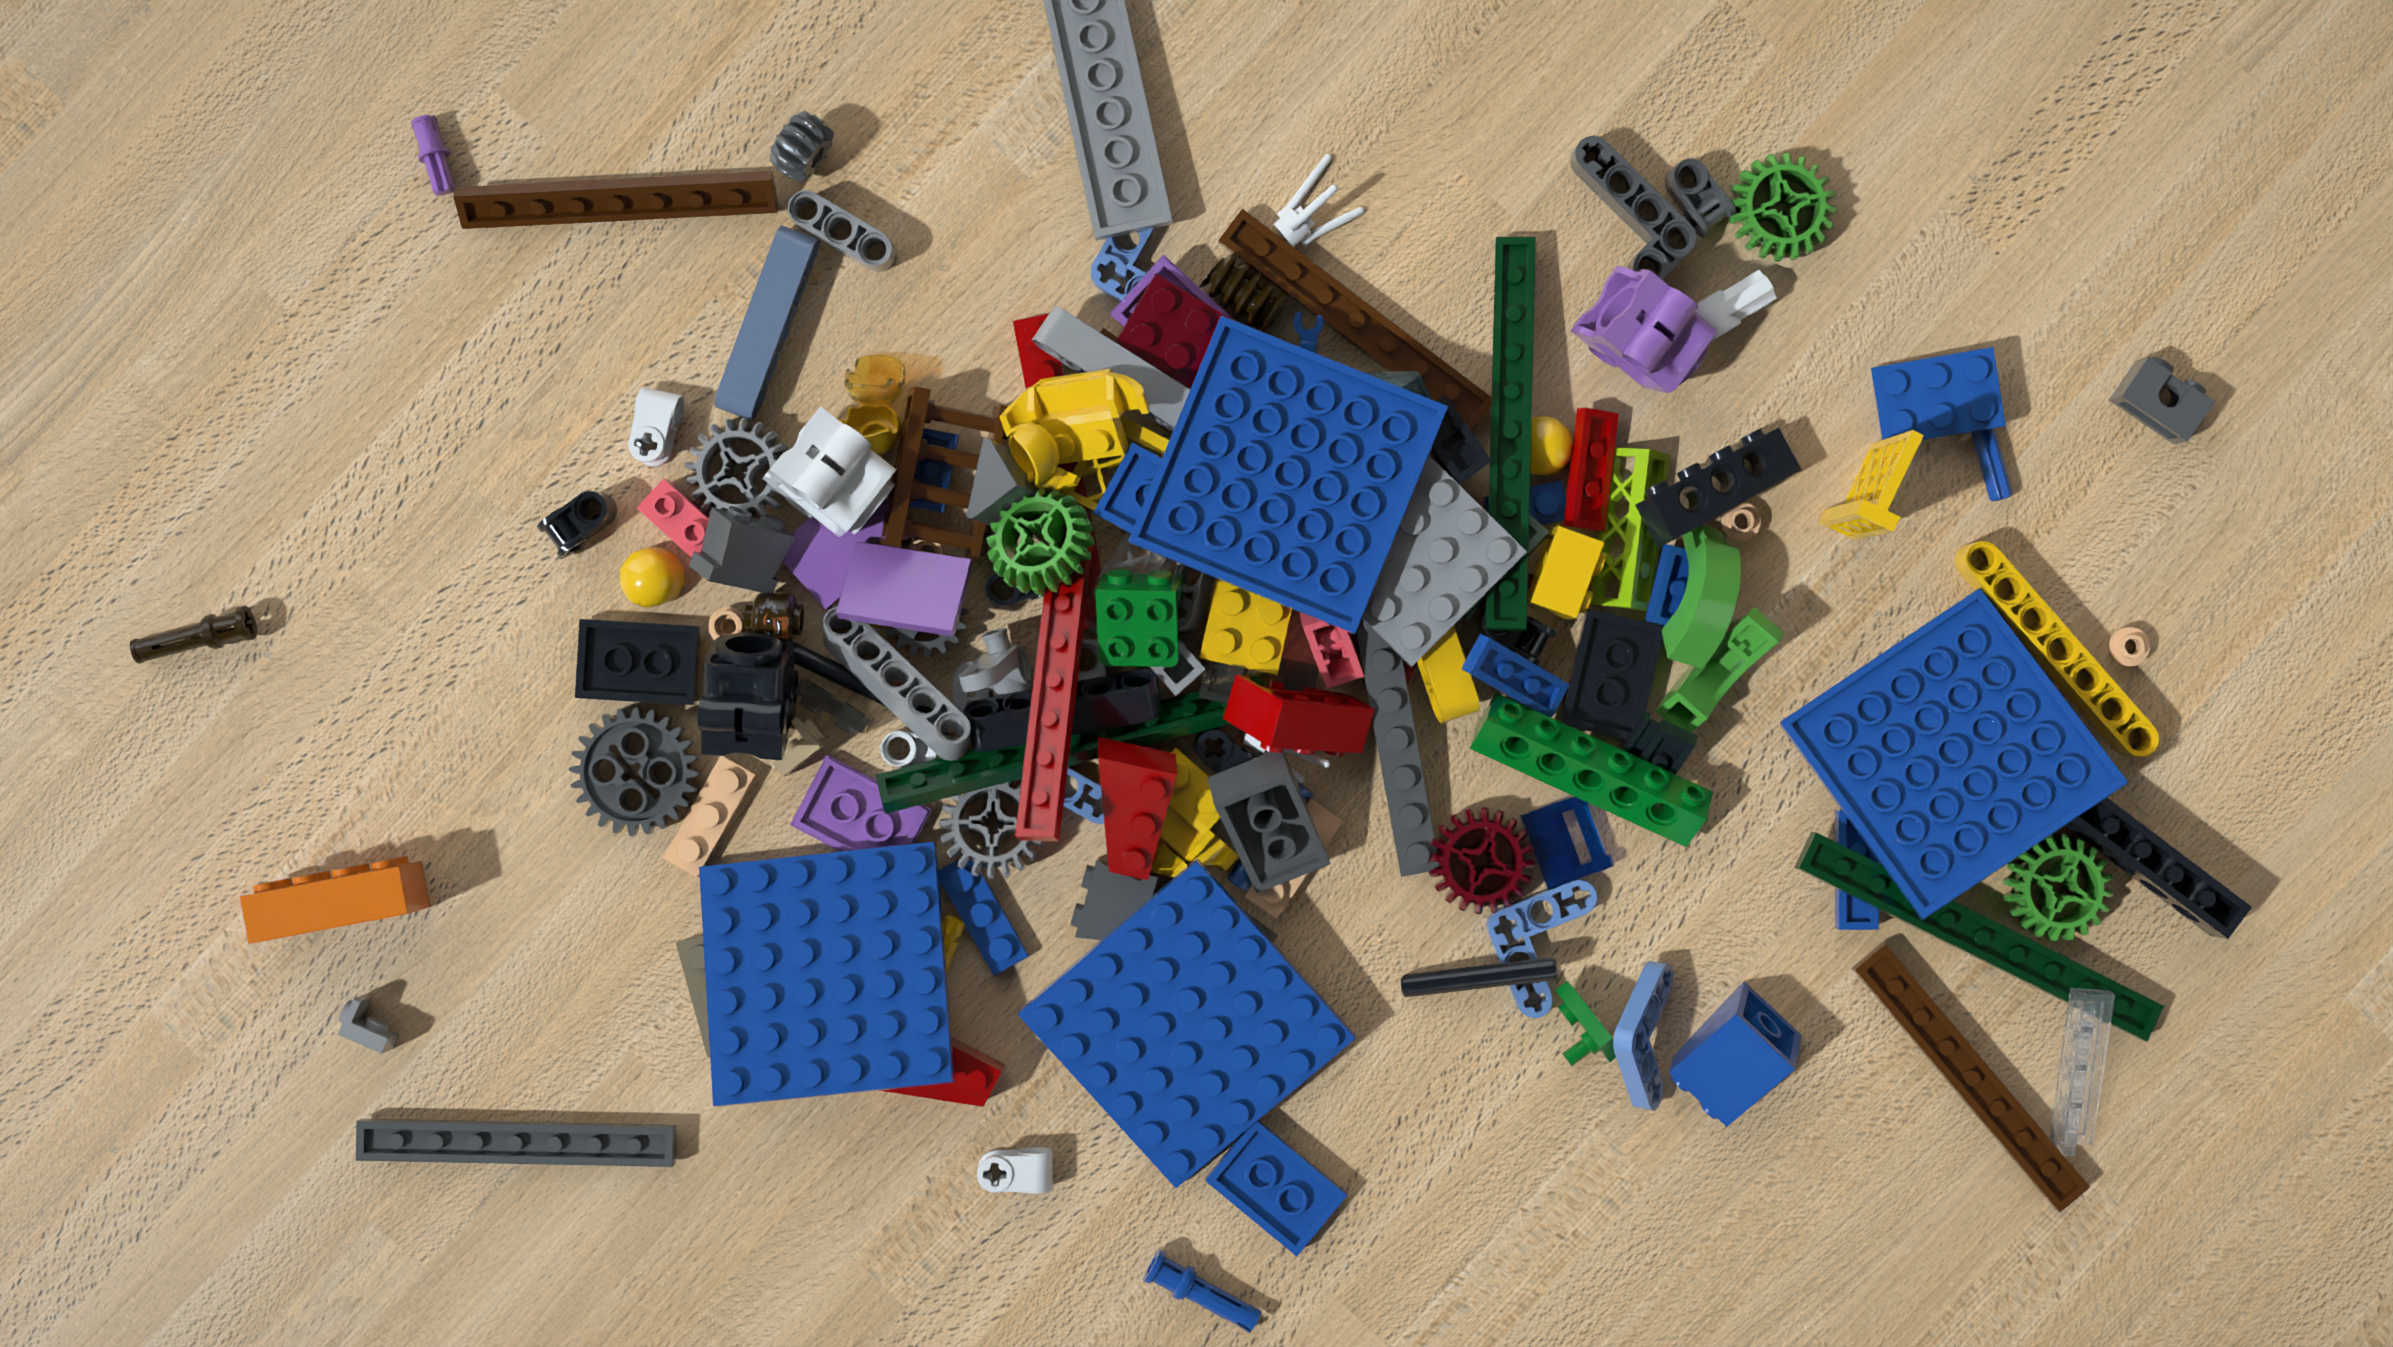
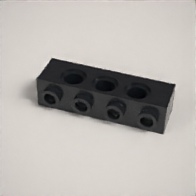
(1770, 464)

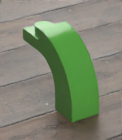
(1708, 600)
(1701, 689)

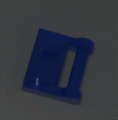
(1554, 845)

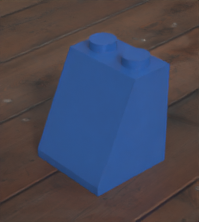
(1736, 1055)

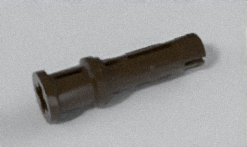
(213, 635)

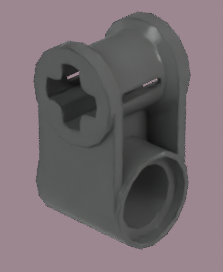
(1700, 198)

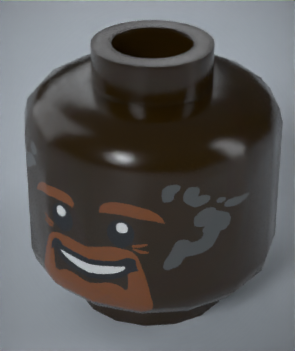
(775, 615)

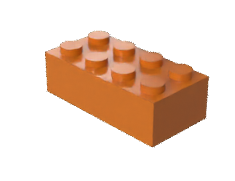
(324, 902)

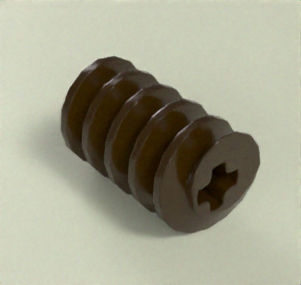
(1244, 292)

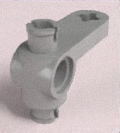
(1001, 669)

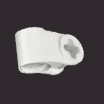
(656, 420)
(918, 749)
(1022, 1170)

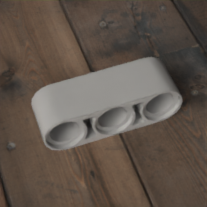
(826, 220)

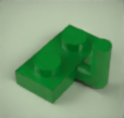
(1594, 1038)

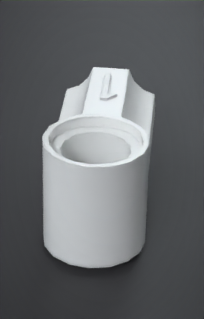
(1728, 307)

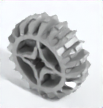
(723, 479)
(974, 825)

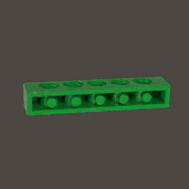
(1591, 770)

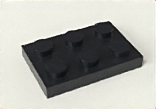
(637, 662)
(1611, 674)

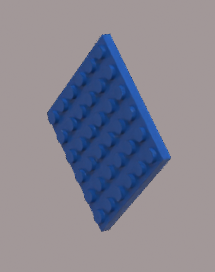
(1288, 474)
(1952, 753)
(825, 974)
(1186, 1023)

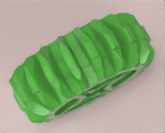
(1784, 224)
(1035, 563)
(2050, 900)

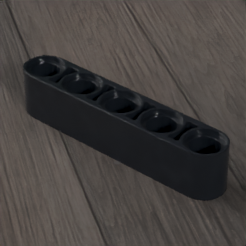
(1099, 705)

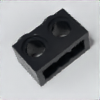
(1457, 447)

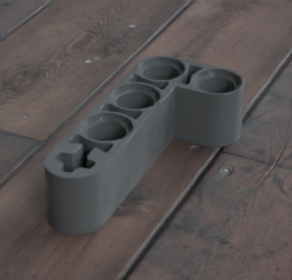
(1626, 204)

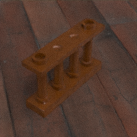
(907, 488)

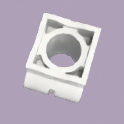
(832, 475)

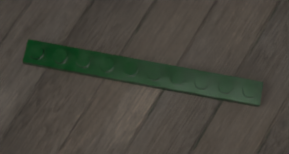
(1512, 421)
(979, 770)
(1974, 934)

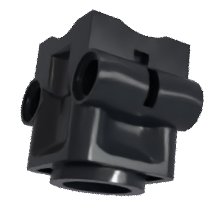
(748, 696)

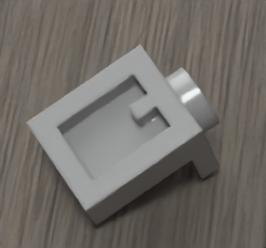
(370, 1032)

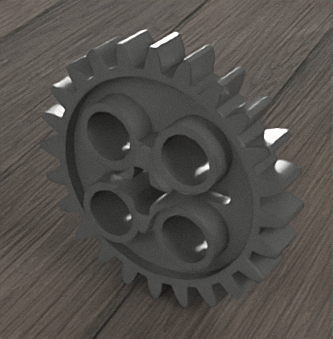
(610, 796)

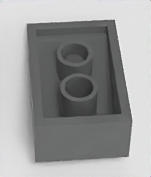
(1268, 820)

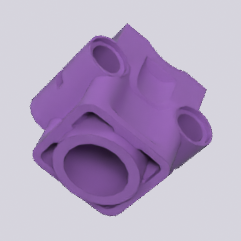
(1646, 329)

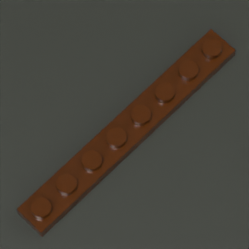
(616, 200)
(1350, 315)
(1970, 1077)

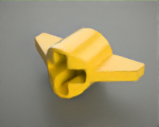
(1059, 480)
(1167, 862)

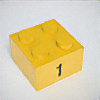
(1564, 573)
(1245, 629)

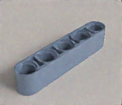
(767, 323)

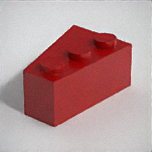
(1299, 719)
(1135, 802)
(974, 1078)

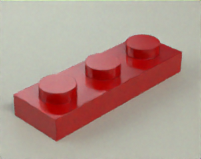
(1591, 469)

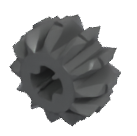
(801, 146)

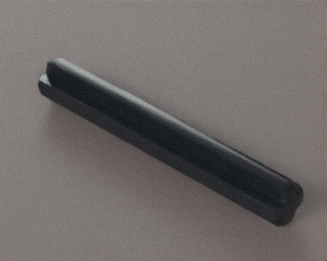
(1479, 977)

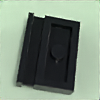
(1660, 743)

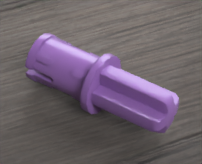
(433, 154)

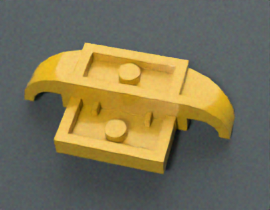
(1080, 412)
(1191, 818)

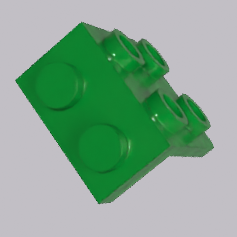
(1138, 618)

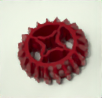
(1488, 843)

